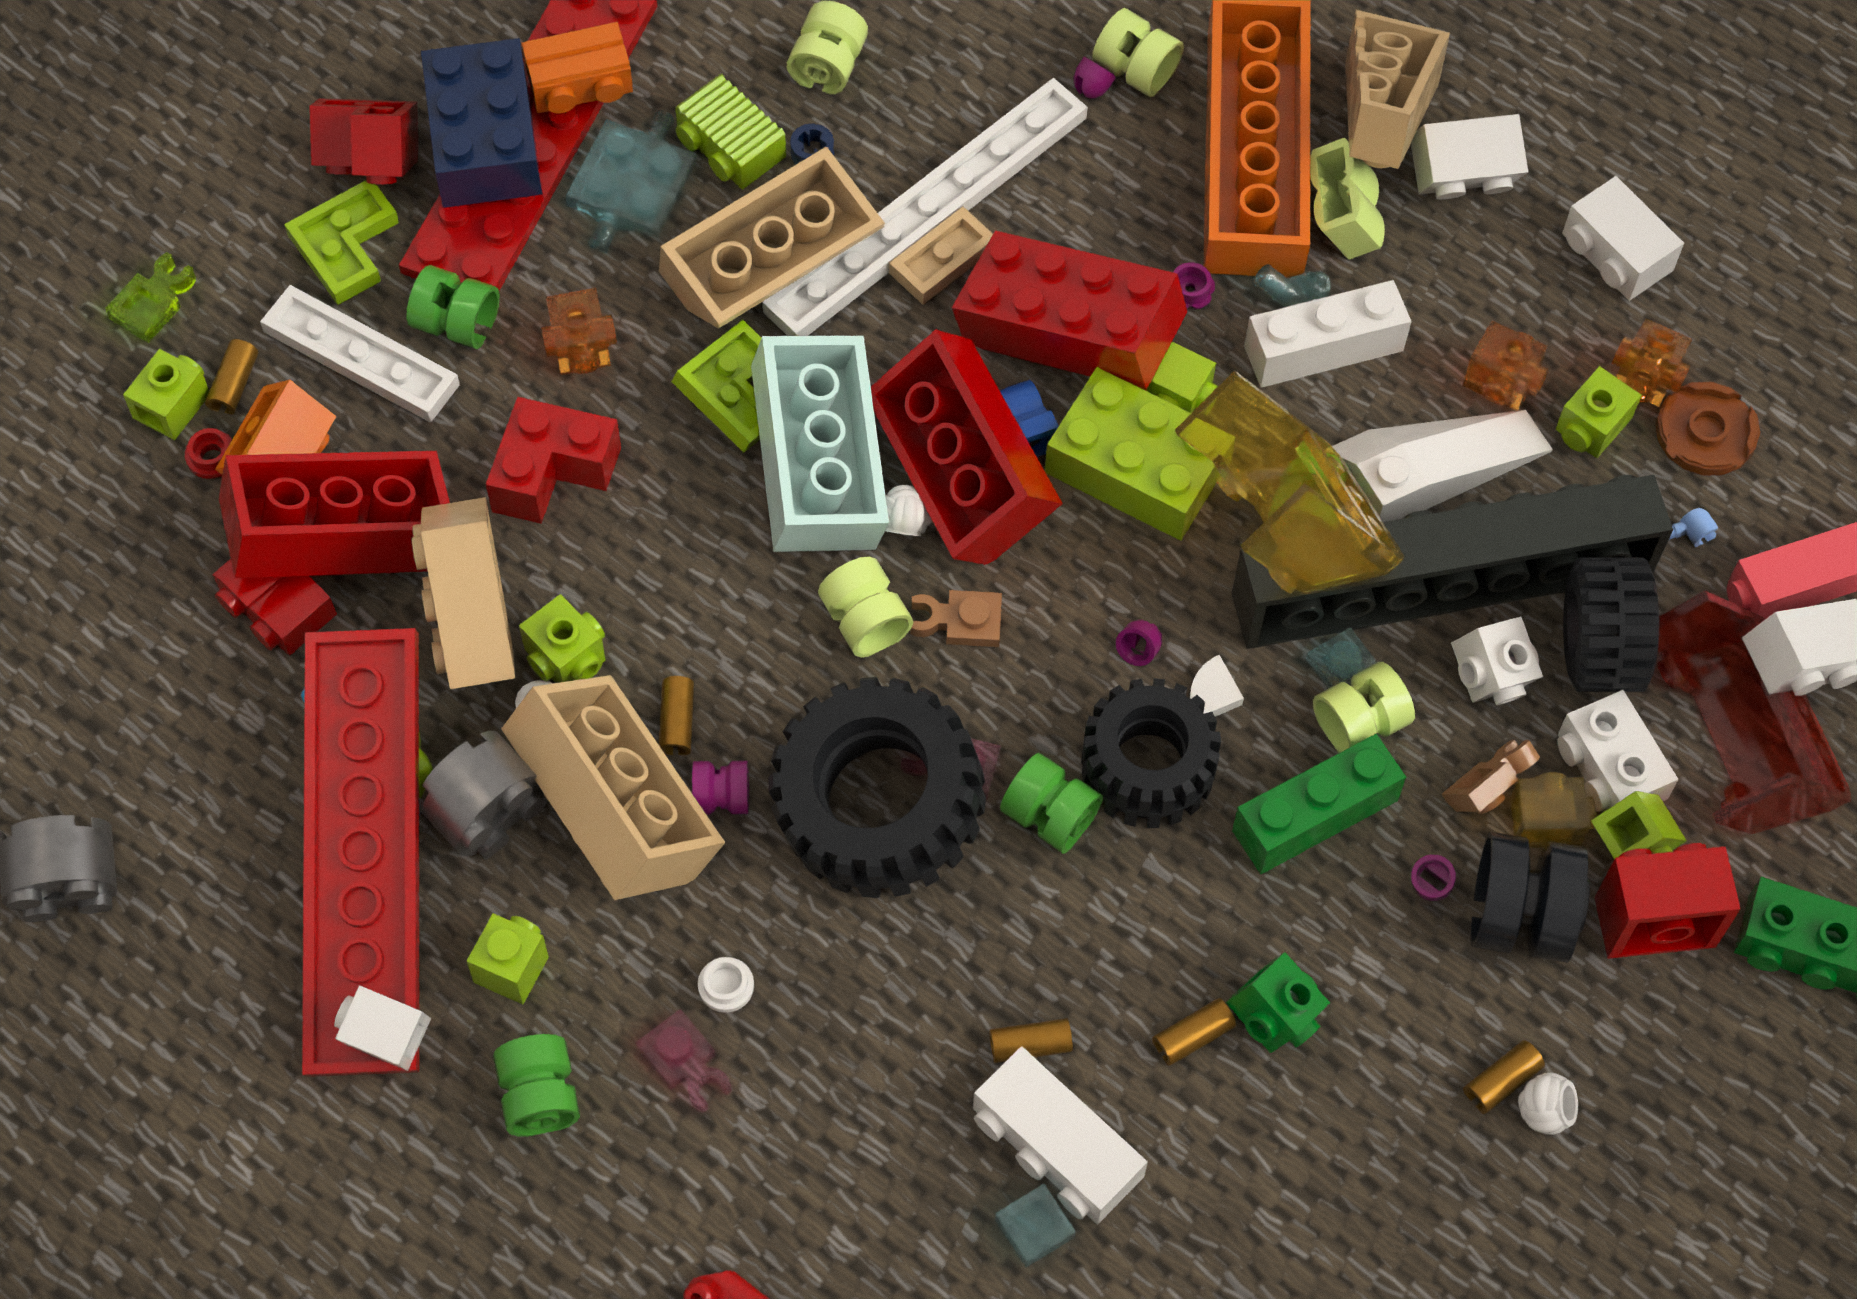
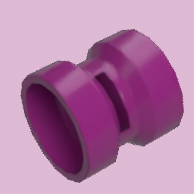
(721, 787)

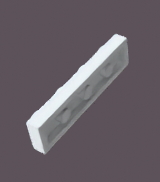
(360, 353)

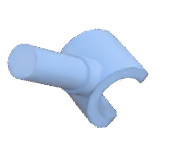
(1695, 525)

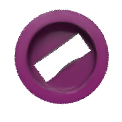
(1092, 79)
(1130, 637)
(1439, 868)

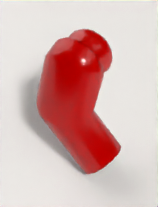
(722, 1285)

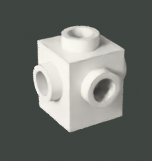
(1497, 661)

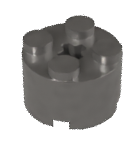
(481, 795)
(57, 866)

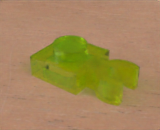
(150, 303)

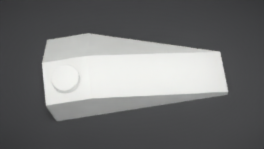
(1433, 461)

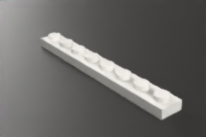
(954, 184)

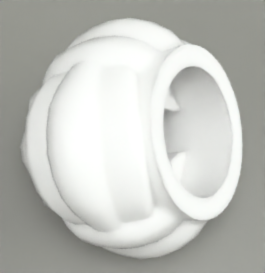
(906, 511)
(1549, 1103)

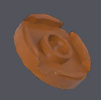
(1699, 442)

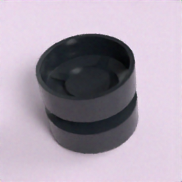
(1547, 899)

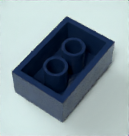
(481, 123)

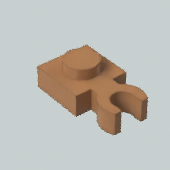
(969, 617)
(1484, 784)

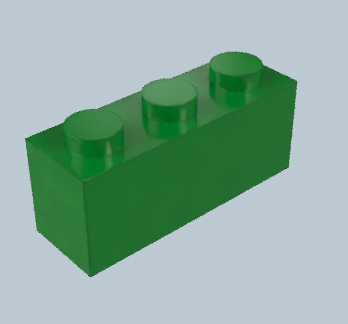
(1318, 803)

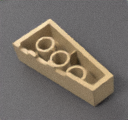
(1389, 85)

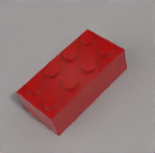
(1070, 308)
(962, 448)
(326, 511)

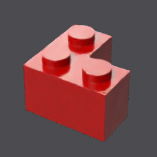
(365, 137)
(547, 446)

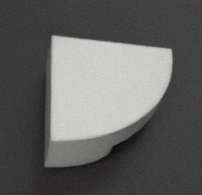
(1216, 687)

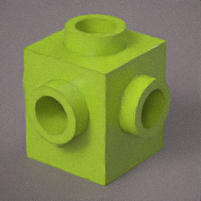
(563, 642)

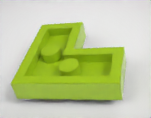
(332, 238)
(721, 387)

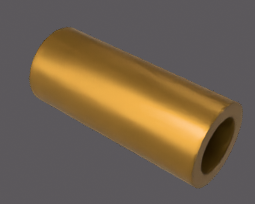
(232, 376)
(676, 715)
(1194, 1031)
(1036, 1038)
(1504, 1076)

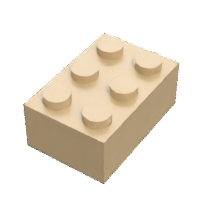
(464, 593)

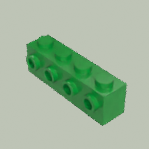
(1800, 934)

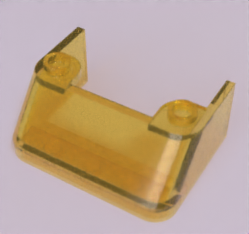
(1313, 511)

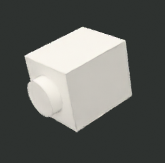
(381, 1027)

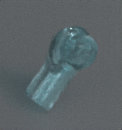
(1294, 289)

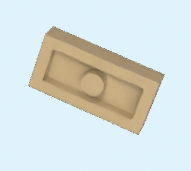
(941, 255)

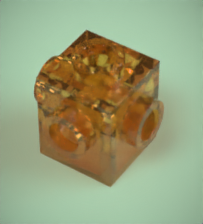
(578, 332)
(1653, 361)
(1506, 366)

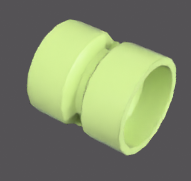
(827, 46)
(1134, 50)
(864, 606)
(1369, 706)

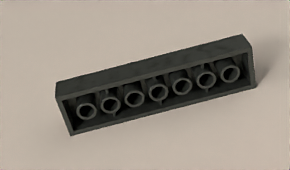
(1466, 560)

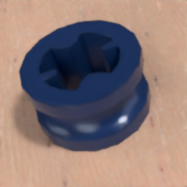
(809, 133)

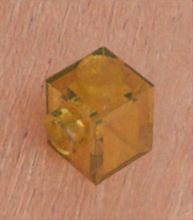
(1551, 809)

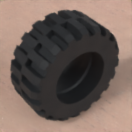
(837, 734)

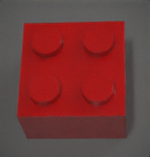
(1666, 901)

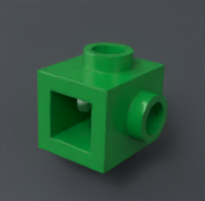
(1279, 1004)

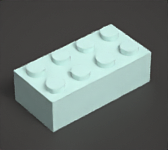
(819, 443)

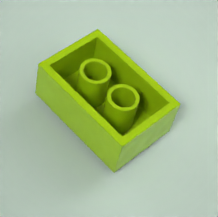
(1126, 453)

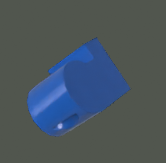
(1031, 414)

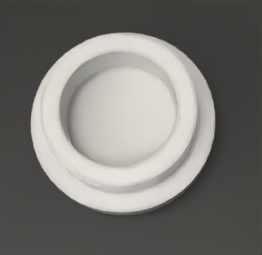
(726, 984)

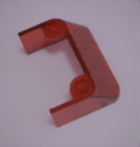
(1766, 740)

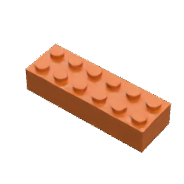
(1257, 137)

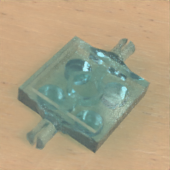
(630, 180)

